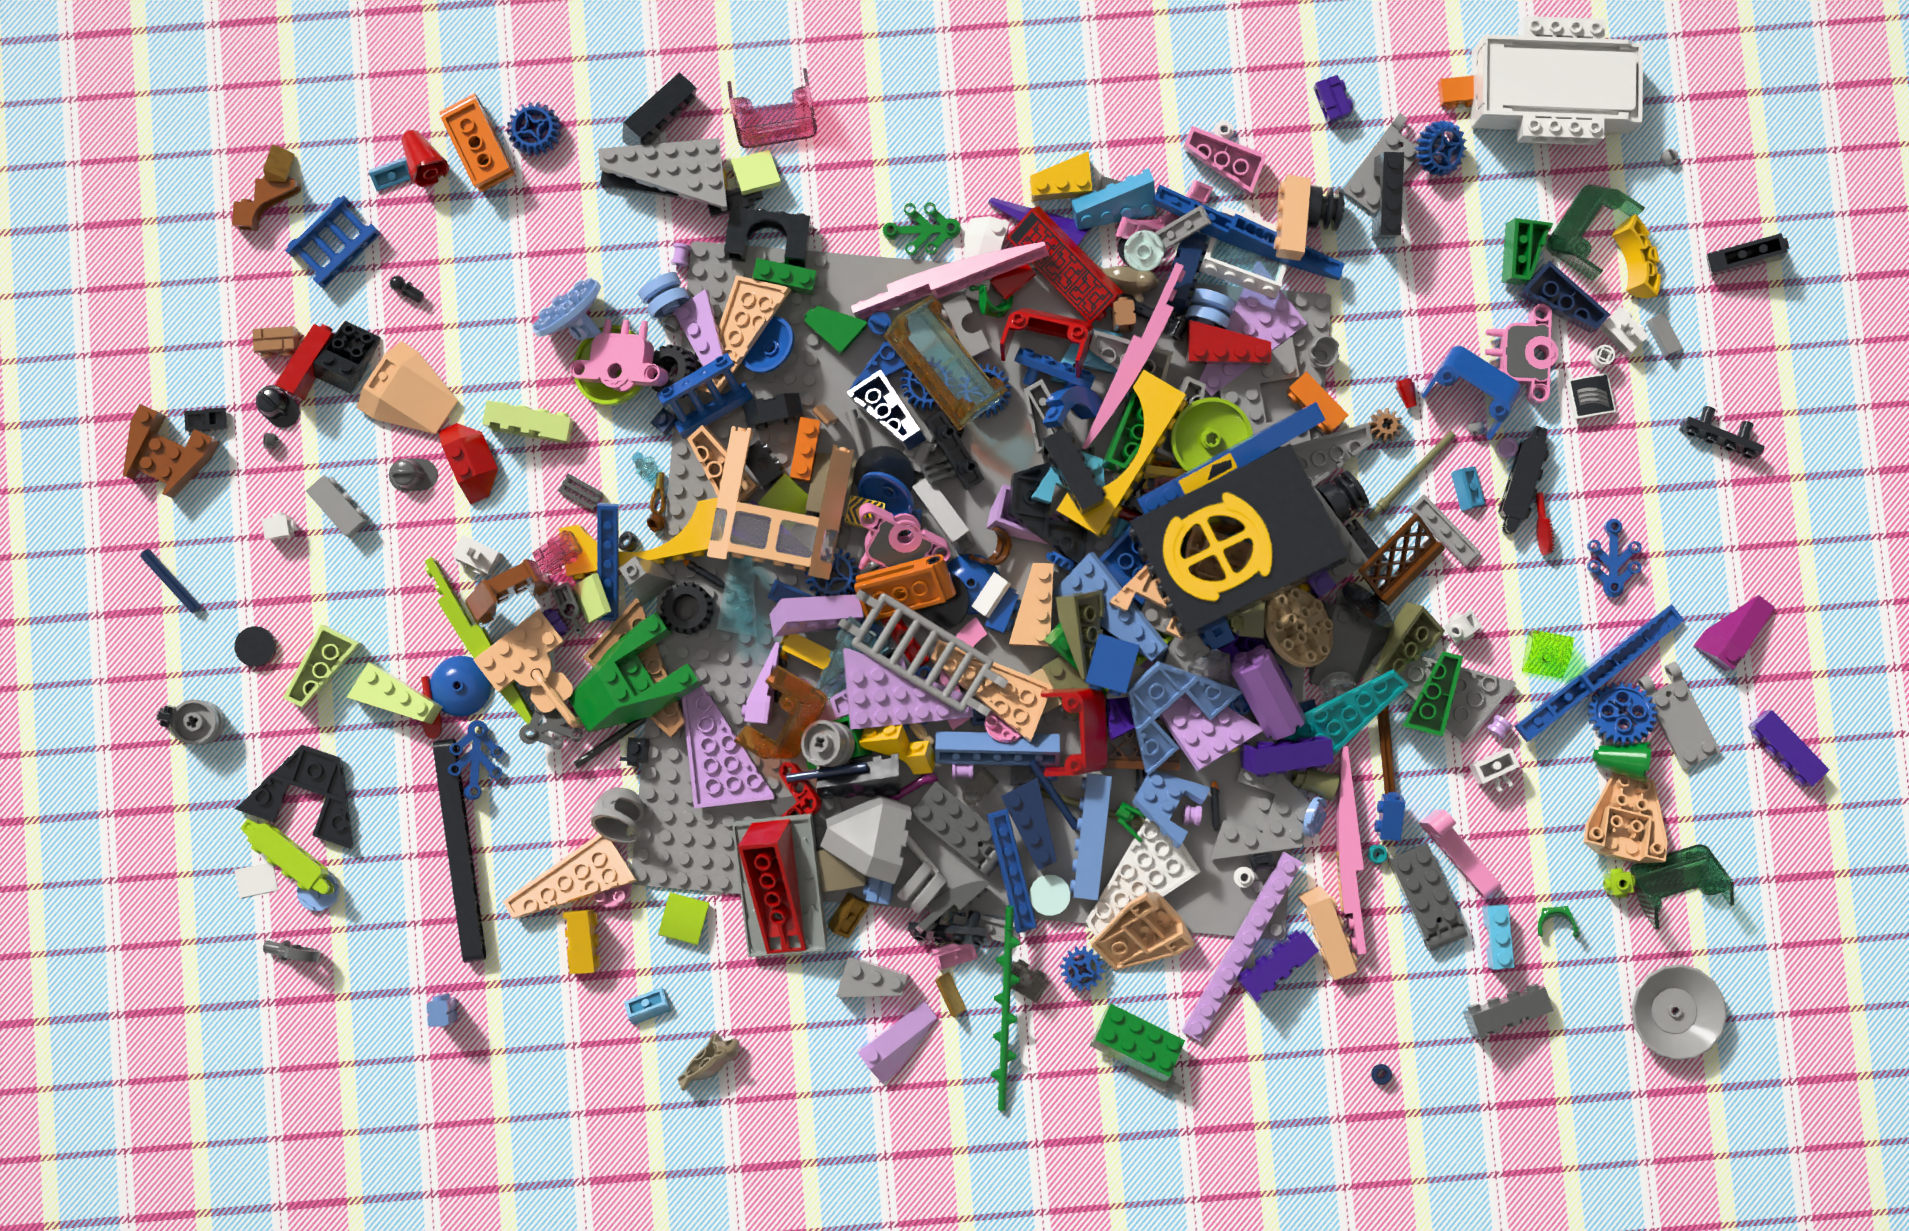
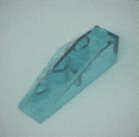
(833, 676)

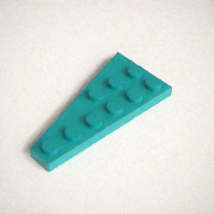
(1351, 711)

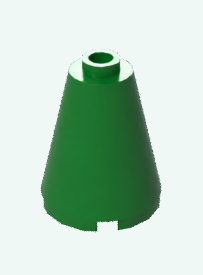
(1625, 760)

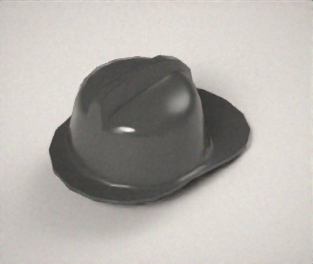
(412, 474)

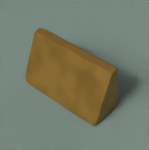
(278, 164)
(848, 915)
(950, 994)

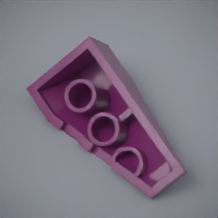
(1734, 634)

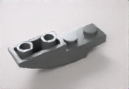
(956, 898)

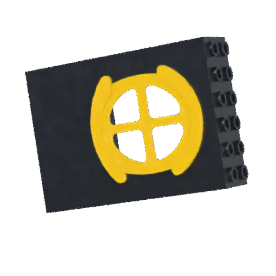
(1280, 516)

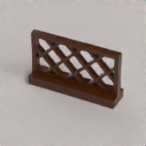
(1409, 568)
(1135, 762)

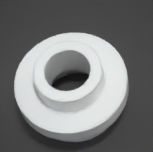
(1223, 123)
(1237, 874)

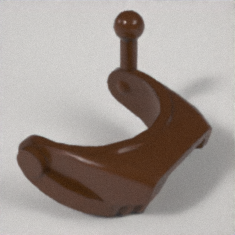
(1001, 552)

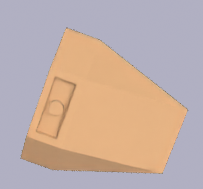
(406, 392)
(1627, 822)

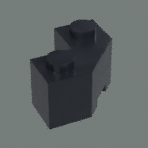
(782, 408)

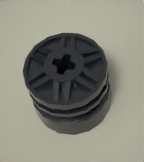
(1325, 208)
(1345, 495)

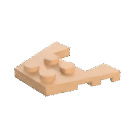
(1143, 586)

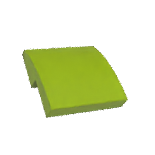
(785, 496)
(683, 919)

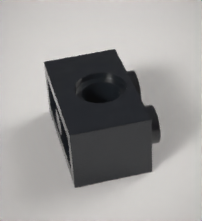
(771, 473)

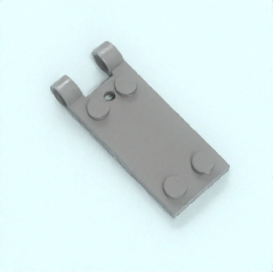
(1362, 186)
(1680, 718)

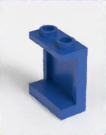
(1112, 664)

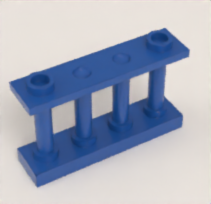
(352, 247)
(713, 410)

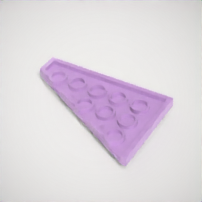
(1256, 317)
(1204, 738)

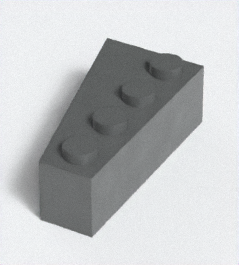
(1507, 1011)

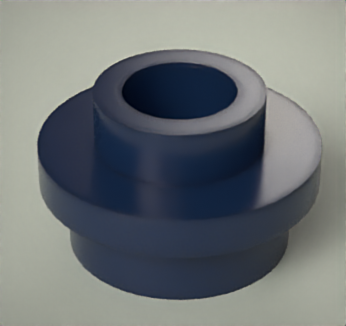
(1387, 1074)

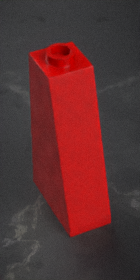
(299, 372)

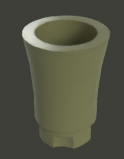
(1317, 782)

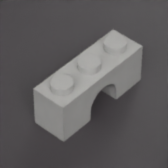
(956, 312)

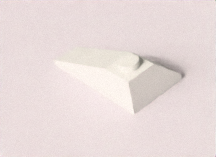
(983, 237)

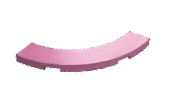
(1198, 191)
(970, 634)

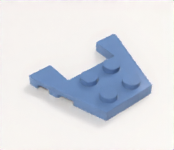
(1159, 798)

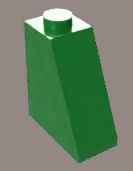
(835, 328)

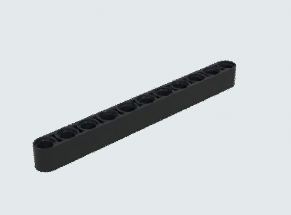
(459, 853)

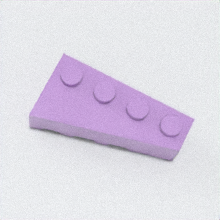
(813, 613)

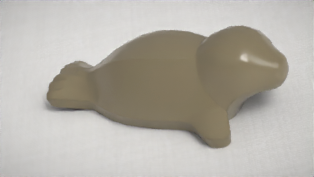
(1132, 280)
(709, 1060)

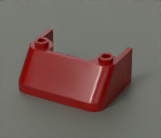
(1075, 330)
(1093, 736)

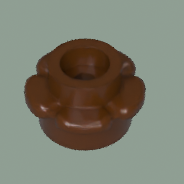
(656, 522)

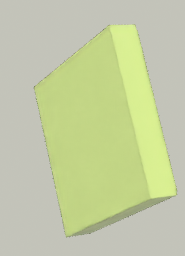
(755, 172)
(592, 598)

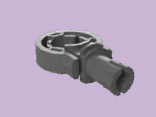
(294, 952)

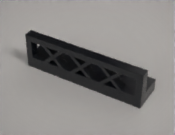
(613, 181)

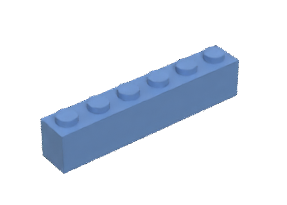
(984, 750)
(1092, 836)

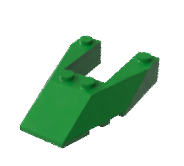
(621, 687)

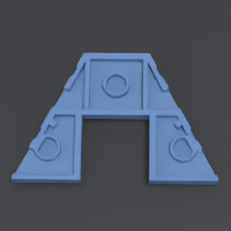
(1160, 689)

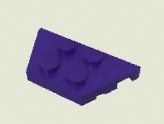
(1119, 717)

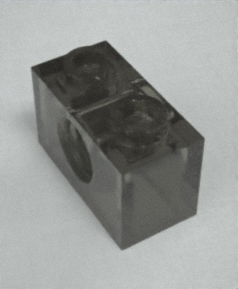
(1036, 987)

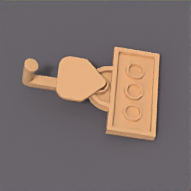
(519, 657)

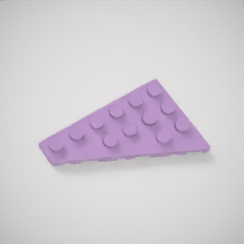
(886, 699)
(718, 766)

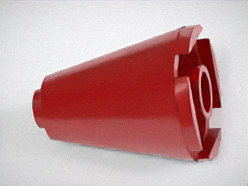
(422, 159)

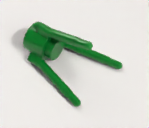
(1125, 813)

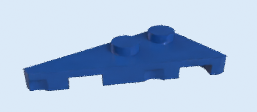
(885, 360)

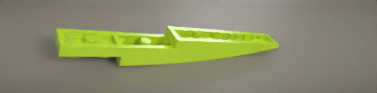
(473, 636)

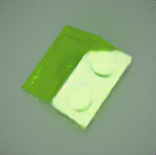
(1547, 653)

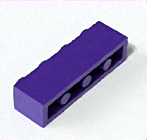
(1788, 748)

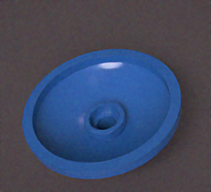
(771, 347)
(888, 490)
(973, 570)
(474, 687)

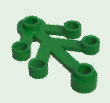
(924, 228)

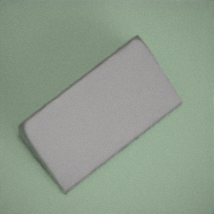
(1664, 334)

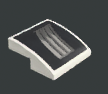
(1590, 396)

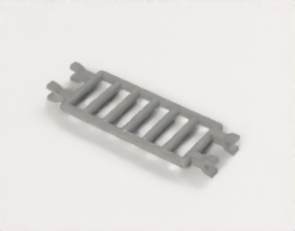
(909, 674)

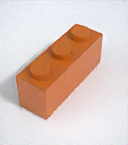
(1456, 91)
(1307, 391)
(805, 449)

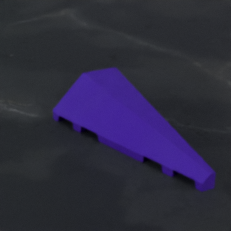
(1018, 212)

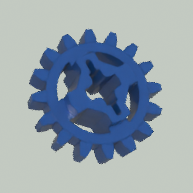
(1088, 956)

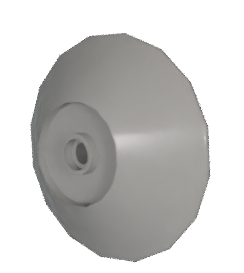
(1698, 1016)

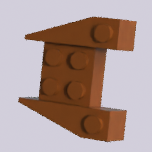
(163, 457)
(484, 598)

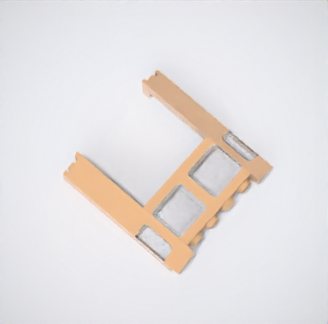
(774, 532)

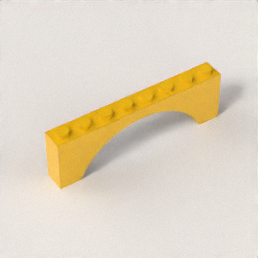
(1160, 408)
(690, 541)

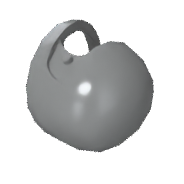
(615, 812)

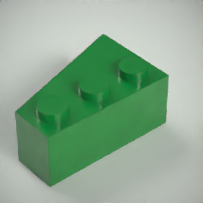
(1522, 249)

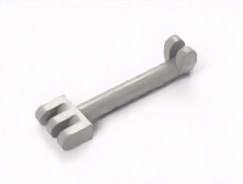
(852, 417)

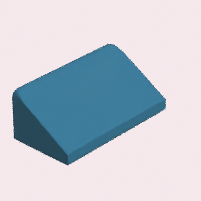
(390, 174)
(1468, 488)
(647, 1006)

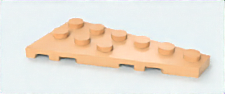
(744, 319)
(1016, 704)
(585, 872)

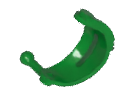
(987, 307)
(1562, 911)

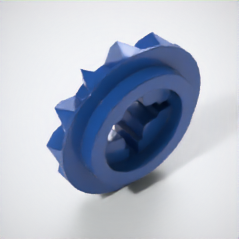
(1060, 560)

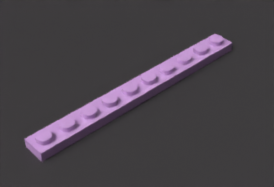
(1241, 946)

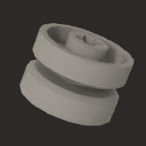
(209, 724)
(827, 743)
(921, 887)

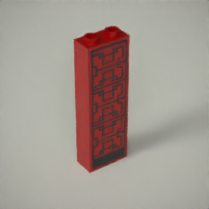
(1067, 265)

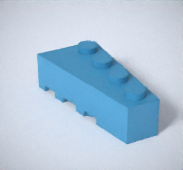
(1125, 199)

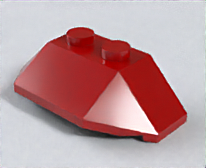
(469, 460)

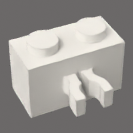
(1623, 331)
(477, 555)
(1495, 766)

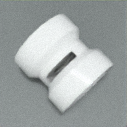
(1597, 356)

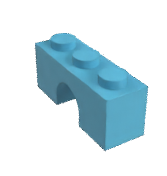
(1500, 947)

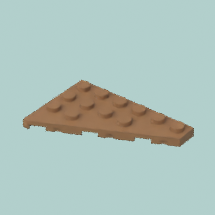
(670, 718)

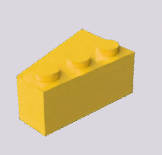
(1062, 180)
(582, 941)

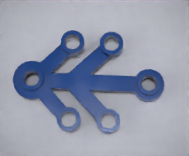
(1613, 561)
(476, 757)

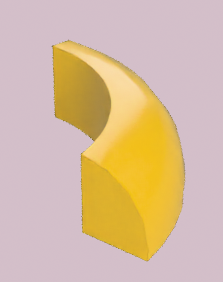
(1639, 257)

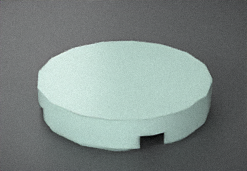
(1144, 250)
(1049, 894)

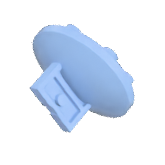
(570, 312)

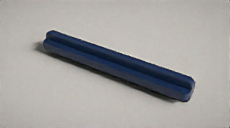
(170, 580)

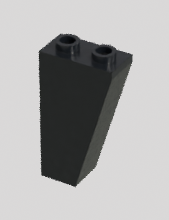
(1748, 254)

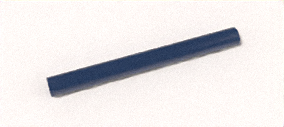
(827, 772)
(1053, 794)

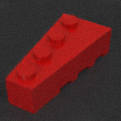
(1221, 346)

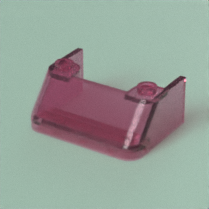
(776, 122)

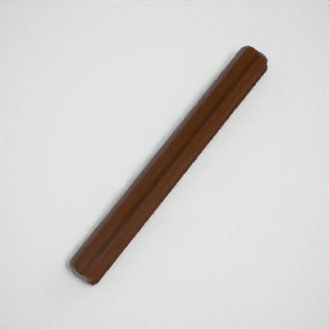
(1386, 751)

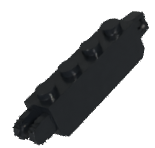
(1522, 480)

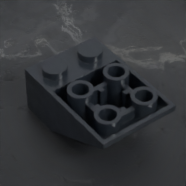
(346, 357)

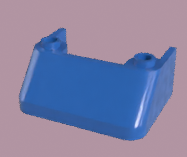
(1481, 374)

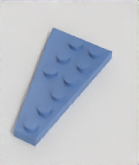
(1128, 625)

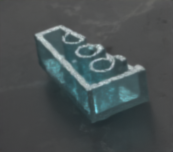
(738, 600)

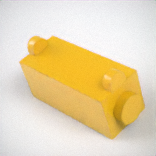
(806, 650)

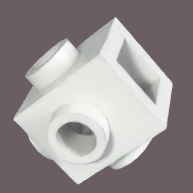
(1462, 626)

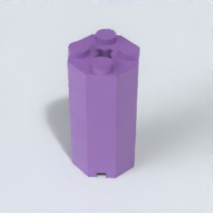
(1267, 692)

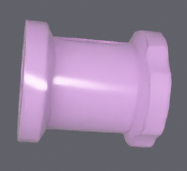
(680, 255)
(962, 770)

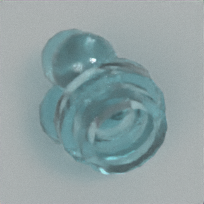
(645, 467)

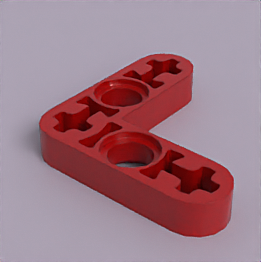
(803, 797)

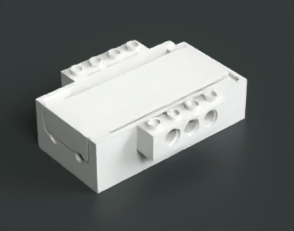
(1557, 82)

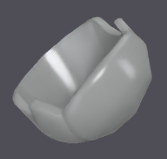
(1324, 352)

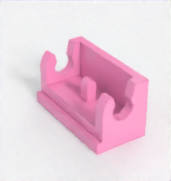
(953, 954)

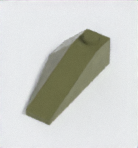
(1081, 620)
(1408, 638)

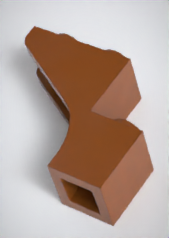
(266, 195)

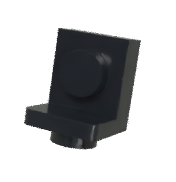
(636, 751)

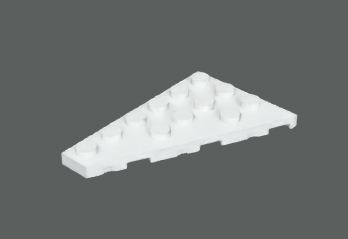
(1145, 868)

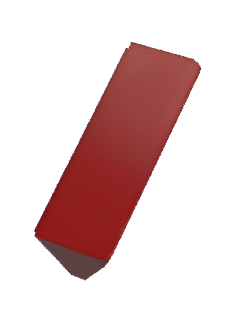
(1011, 281)

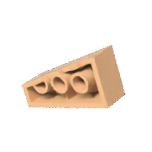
(1034, 614)
(1329, 932)

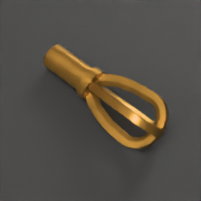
(658, 488)

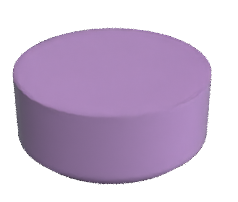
(1507, 447)

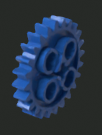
(1635, 703)

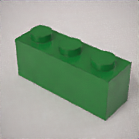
(790, 276)

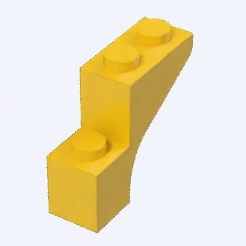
(894, 740)

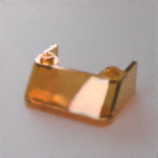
(802, 703)

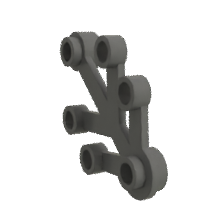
(552, 724)

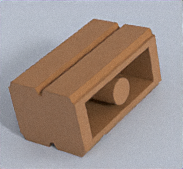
(1123, 315)
(275, 341)

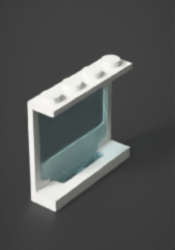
(1243, 266)

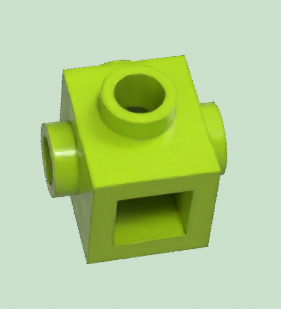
(1612, 880)

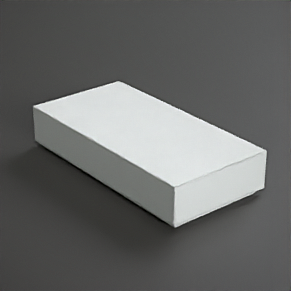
(991, 595)

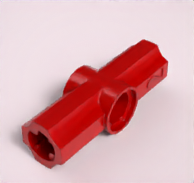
(913, 647)

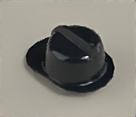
(277, 406)

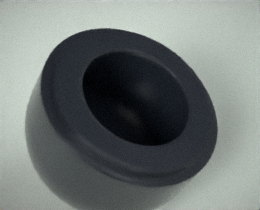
(633, 542)

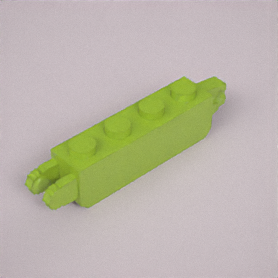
(288, 856)

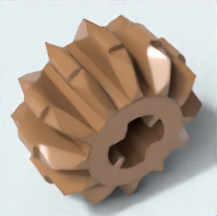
(1393, 423)

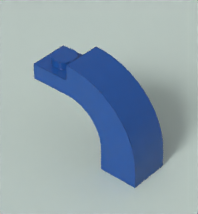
(1078, 398)

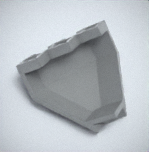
(870, 837)

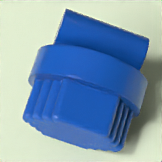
(879, 323)

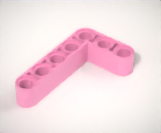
(1439, 828)

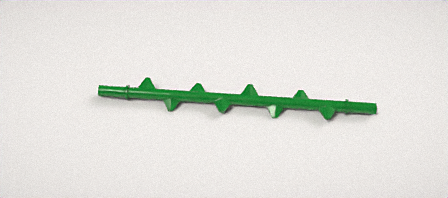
(1004, 999)

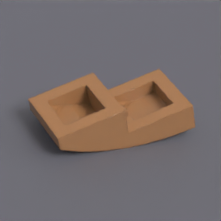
(826, 415)

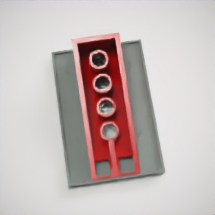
(780, 885)

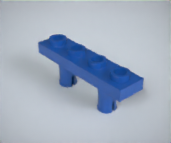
(1048, 365)

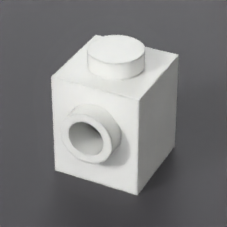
(278, 527)

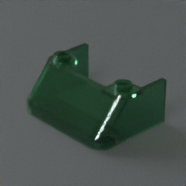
(1567, 239)
(1680, 872)

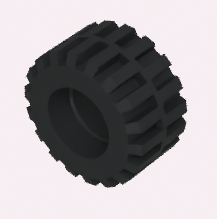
(673, 354)
(671, 599)

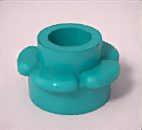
(1383, 855)

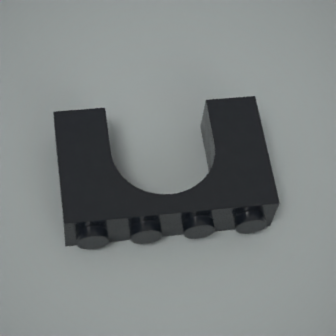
(1390, 170)
(746, 222)

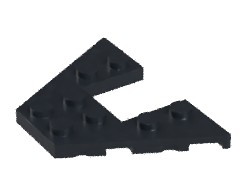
(1034, 515)
(314, 772)

